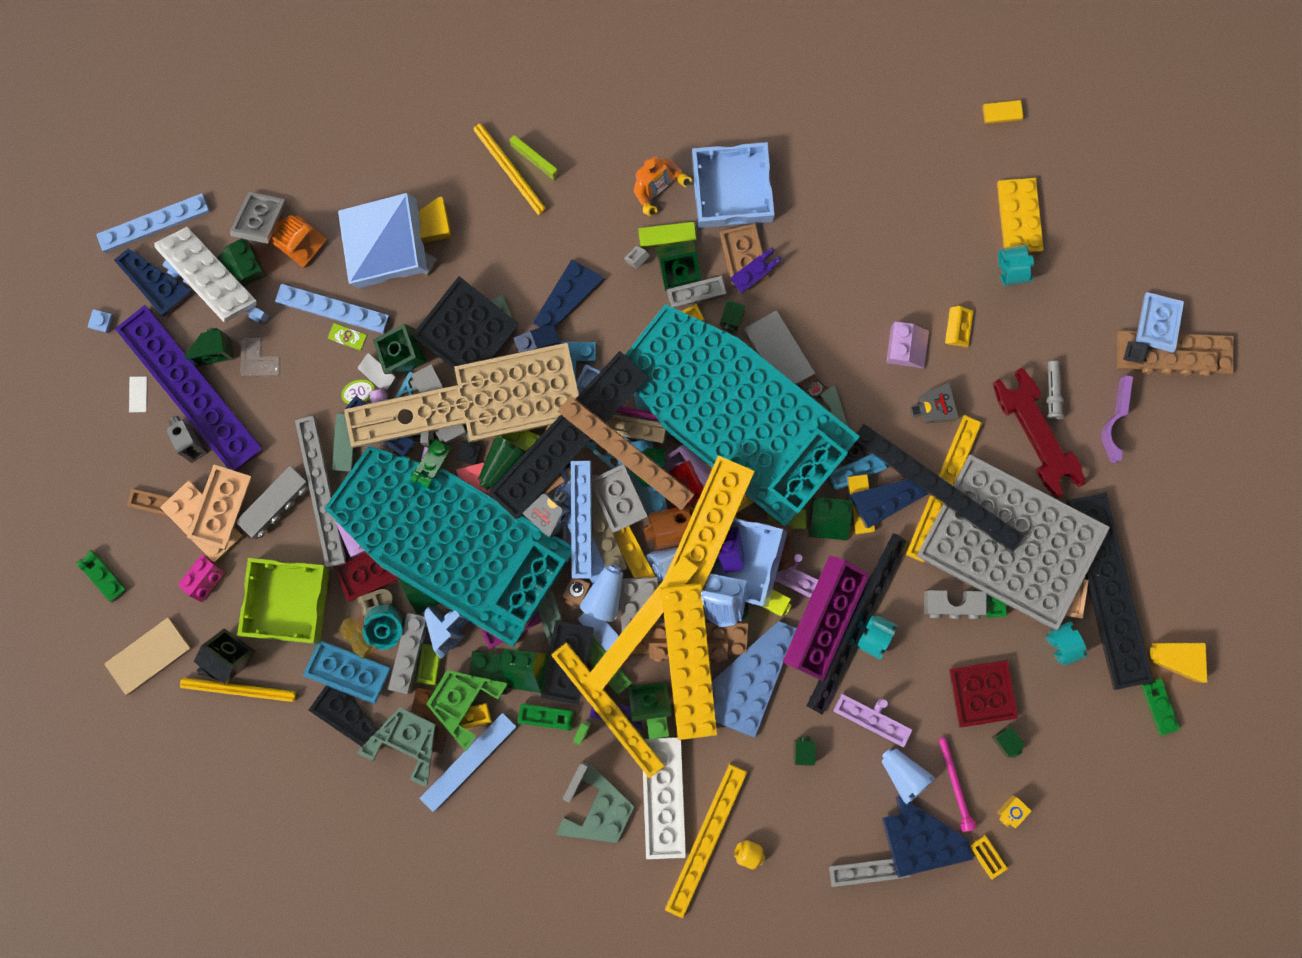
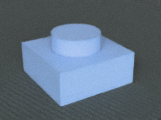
(100, 321)

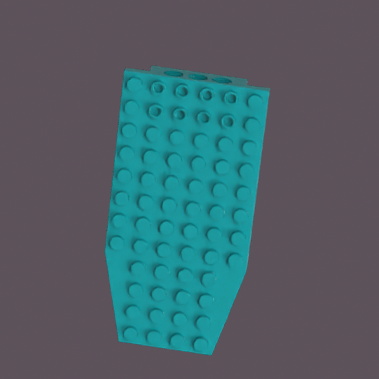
(739, 407)
(449, 542)

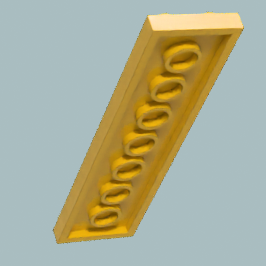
(713, 517)
(689, 661)

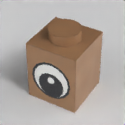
(576, 591)

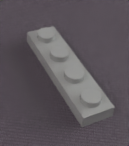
(863, 873)

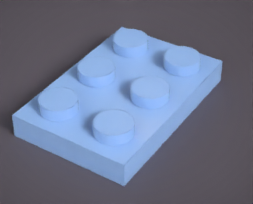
(1159, 322)

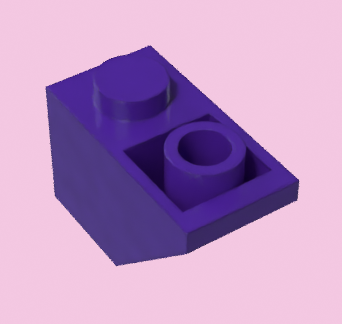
(732, 552)

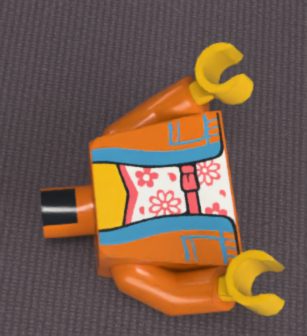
(654, 178)

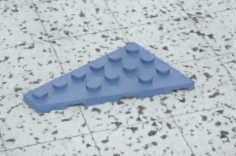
(748, 682)

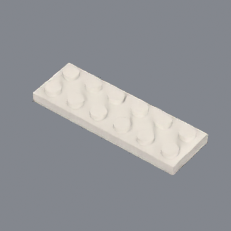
(205, 274)
(664, 802)

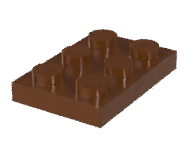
(421, 709)

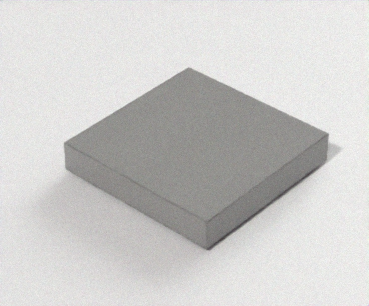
(575, 781)

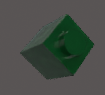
(731, 316)
(1008, 742)
(804, 751)

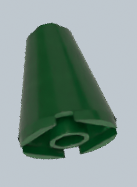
(498, 462)

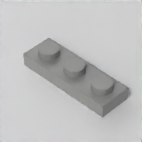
(696, 292)

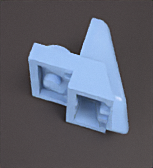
(724, 600)
(444, 629)

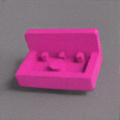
(201, 578)

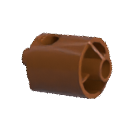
(667, 526)

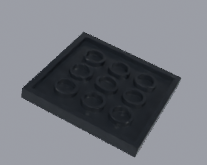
(464, 326)

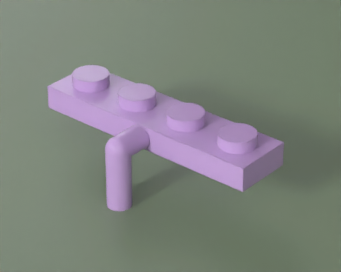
(797, 580)
(873, 719)

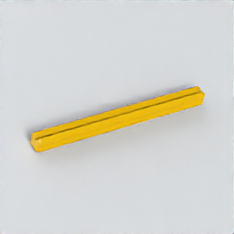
(509, 168)
(237, 689)

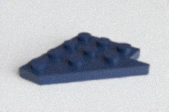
(922, 842)

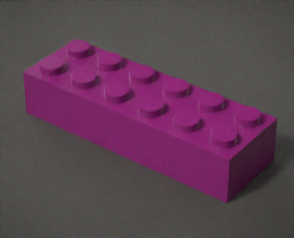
(826, 617)

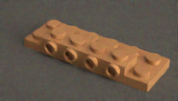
(1192, 355)
(720, 641)

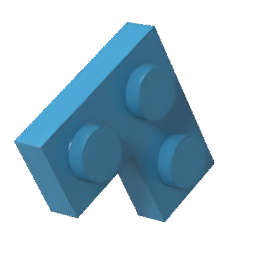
(581, 352)

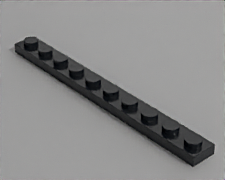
(939, 488)
(862, 613)

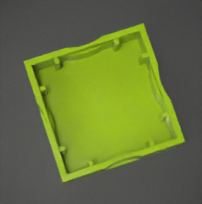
(284, 601)

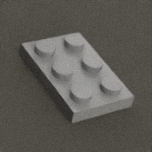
(257, 217)
(618, 498)
(634, 595)

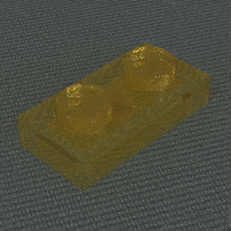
(354, 636)

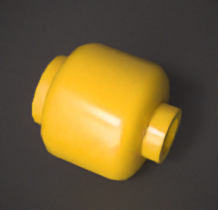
(749, 854)

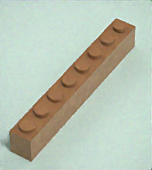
(626, 452)

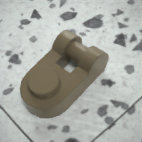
(380, 597)

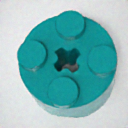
(1015, 265)
(373, 631)
(878, 636)
(1067, 644)

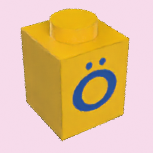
(1013, 812)

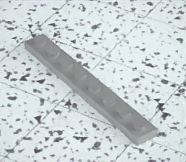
(320, 491)

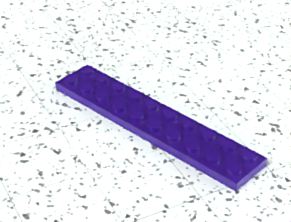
(189, 389)

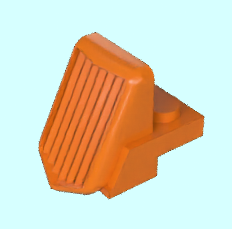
(297, 239)

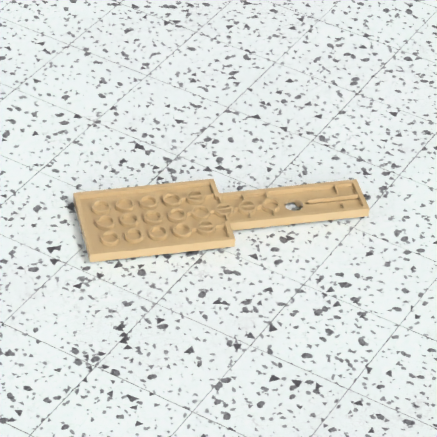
(490, 398)

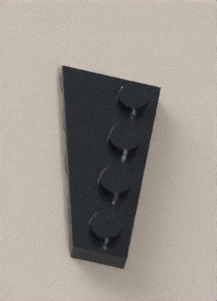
(343, 715)

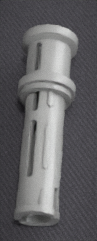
(1055, 399)

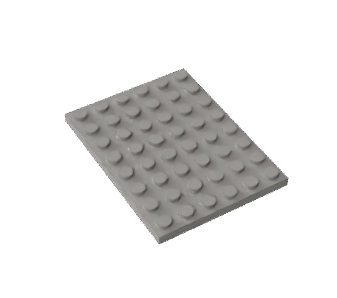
(1045, 565)

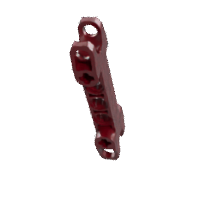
(1053, 460)

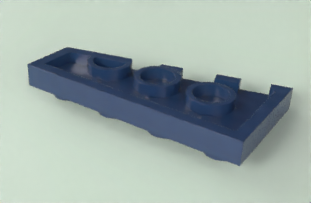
(155, 285)
(567, 294)
(883, 501)

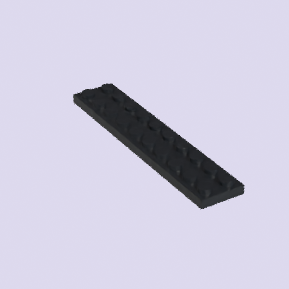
(563, 439)
(1114, 602)

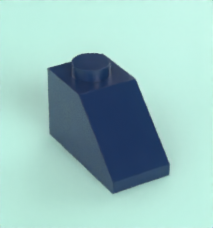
(537, 339)

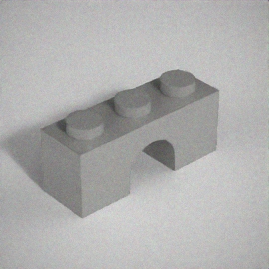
(972, 604)

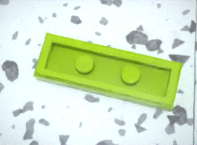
(533, 157)
(666, 234)

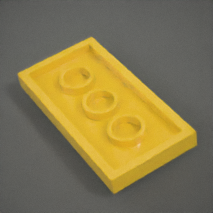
(1020, 214)

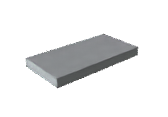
(779, 348)

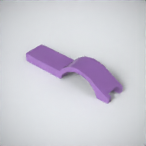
(1121, 410)

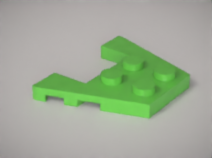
(454, 698)

